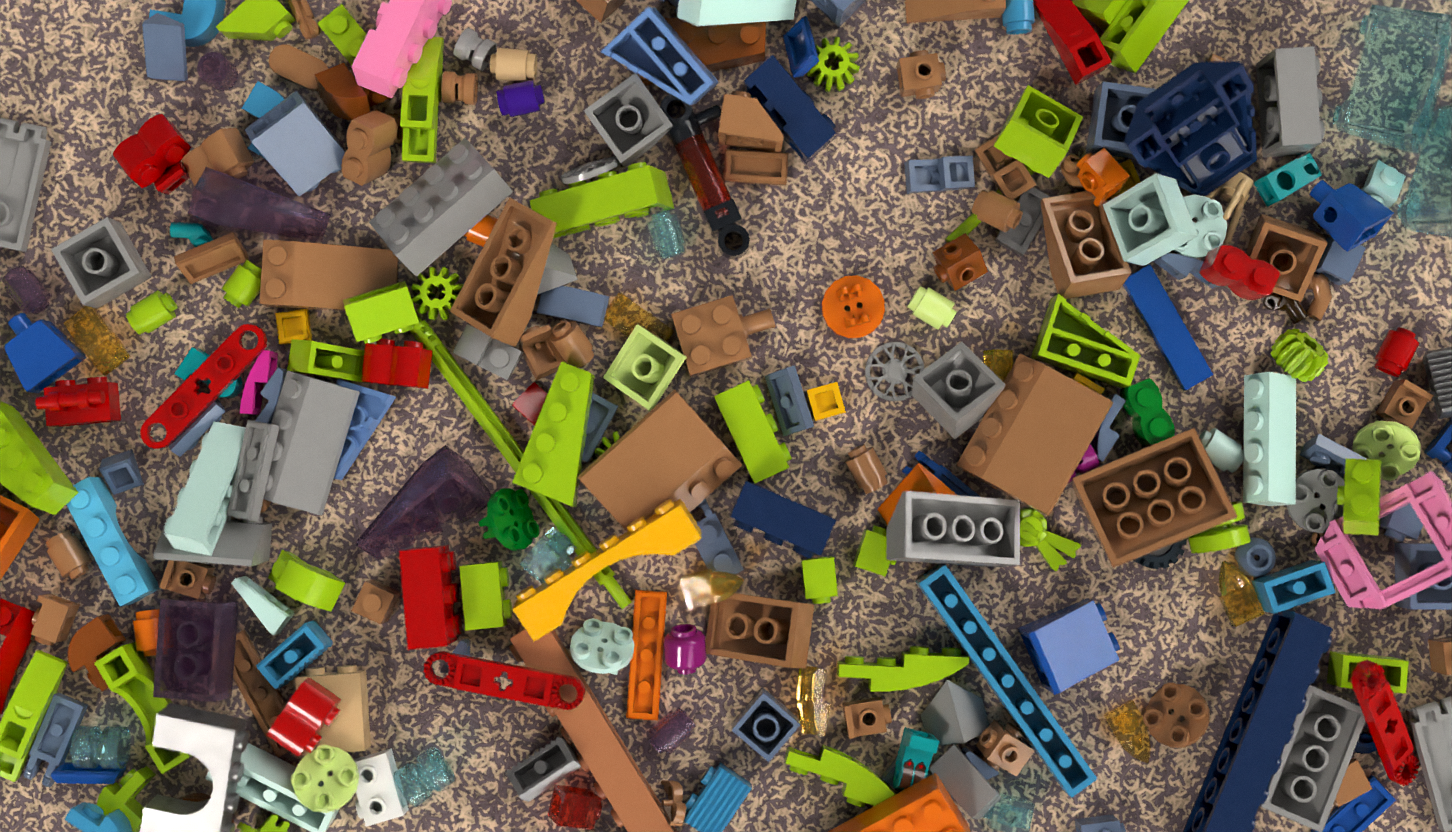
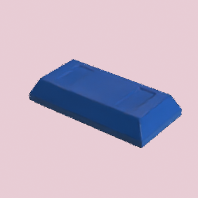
(801, 48)
(69, 774)

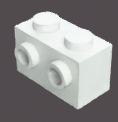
(377, 790)

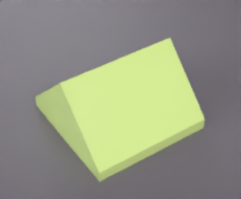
(644, 367)

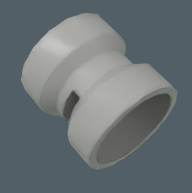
(474, 48)

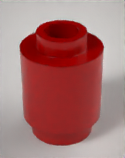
(1396, 351)

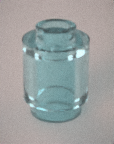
(666, 234)

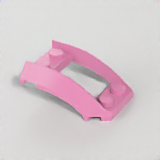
(1349, 570)

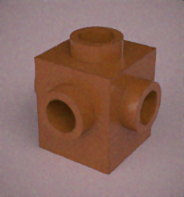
(959, 262)

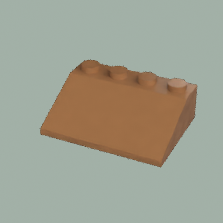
(1034, 434)
(660, 460)
(1153, 498)

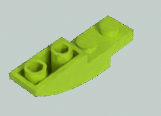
(420, 104)
(916, 668)
(27, 711)
(860, 782)

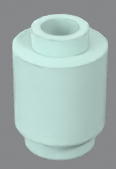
(1222, 450)

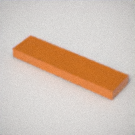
(648, 655)

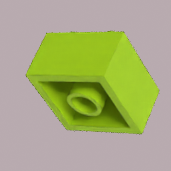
(1038, 131)

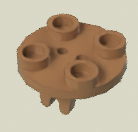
(1169, 728)

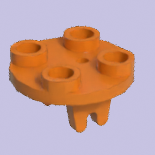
(849, 292)

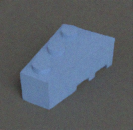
(661, 55)

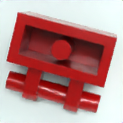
(81, 403)

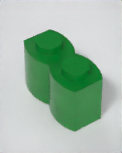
(1149, 420)

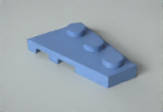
(366, 417)

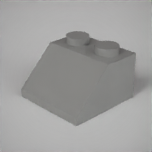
(629, 120)
(957, 389)

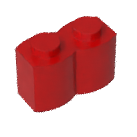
(151, 150)
(1235, 269)
(397, 365)
(304, 717)

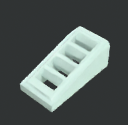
(266, 607)

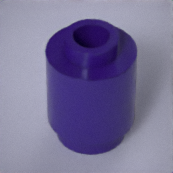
(520, 98)

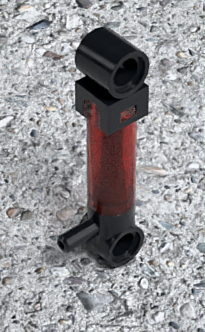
(704, 174)

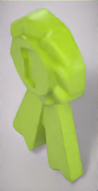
(1034, 533)

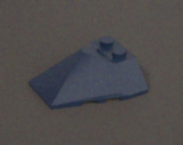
(1197, 126)

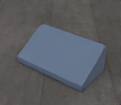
(165, 48)

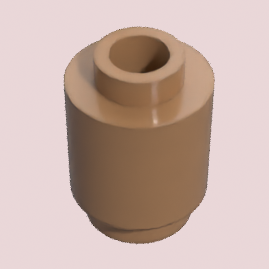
(997, 210)
(572, 343)
(866, 468)
(68, 555)

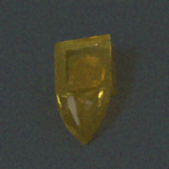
(708, 587)
(1238, 595)
(1130, 730)

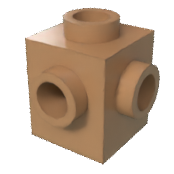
(914, 83)
(1004, 747)

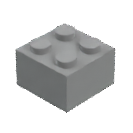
(101, 263)

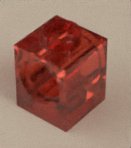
(574, 807)

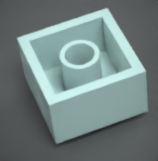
(1150, 220)

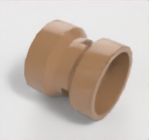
(459, 88)

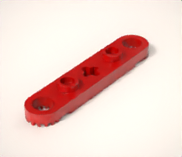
(186, 403)
(480, 676)
(1385, 722)

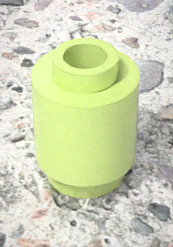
(932, 307)

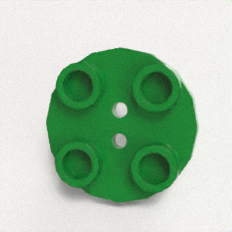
(510, 519)

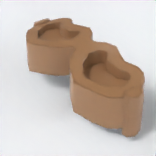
(675, 795)

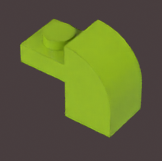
(305, 582)
(122, 798)

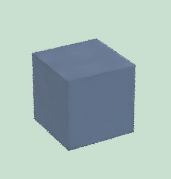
(765, 724)

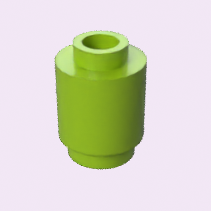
(243, 284)
(151, 312)

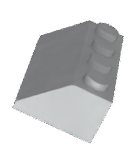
(309, 442)
(954, 530)
(1315, 759)

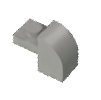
(487, 352)

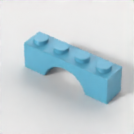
(119, 563)

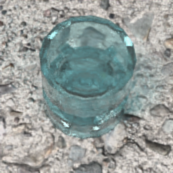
(103, 747)
(420, 779)

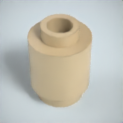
(513, 65)

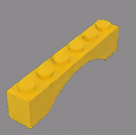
(663, 533)

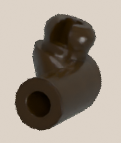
(1291, 306)

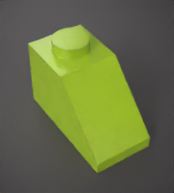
(257, 21)
(325, 360)

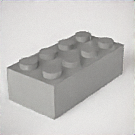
(440, 207)

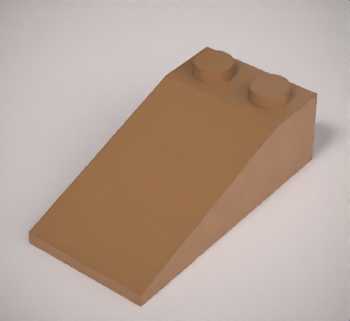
(321, 274)
(507, 274)

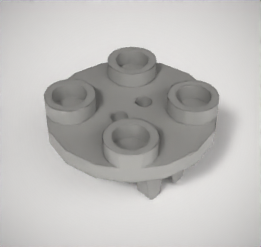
(1307, 508)

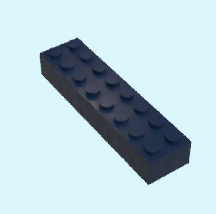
(1260, 724)

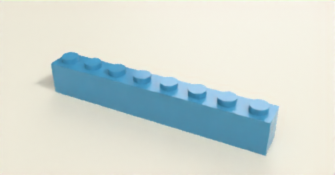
(1006, 680)

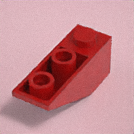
(1073, 38)

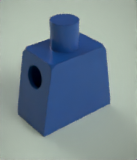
(1348, 214)
(40, 352)

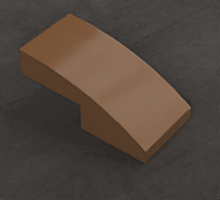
(1005, 171)

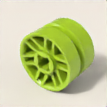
(1222, 536)

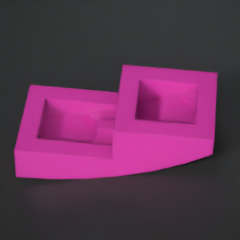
(260, 374)

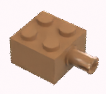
(716, 334)

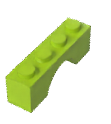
(133, 679)

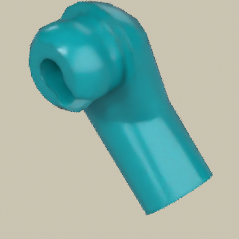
(193, 231)

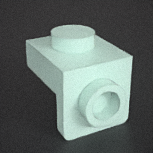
(1384, 183)

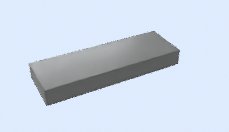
(252, 470)

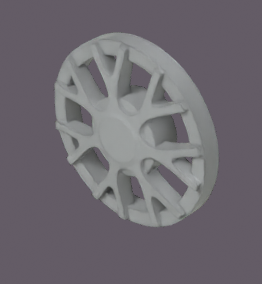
(590, 170)
(893, 371)

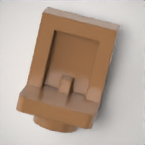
(539, 351)

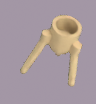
(1235, 193)

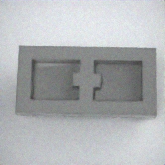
(965, 783)

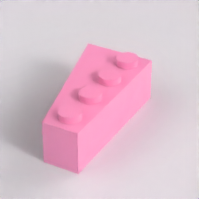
(396, 43)

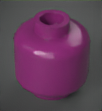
(685, 648)

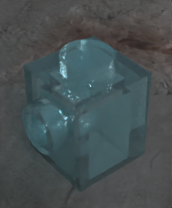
(548, 555)
(1010, 814)

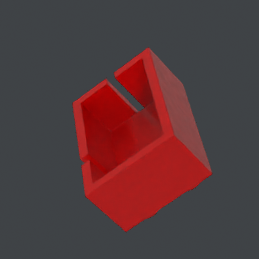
(429, 596)

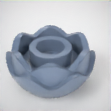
(1245, 557)

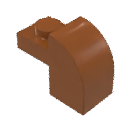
(343, 95)
(93, 643)

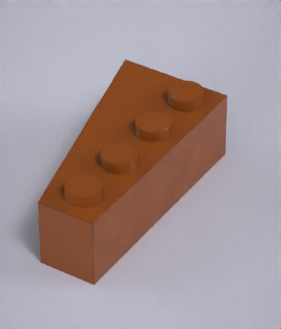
(721, 45)

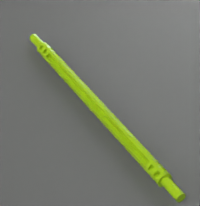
(510, 450)

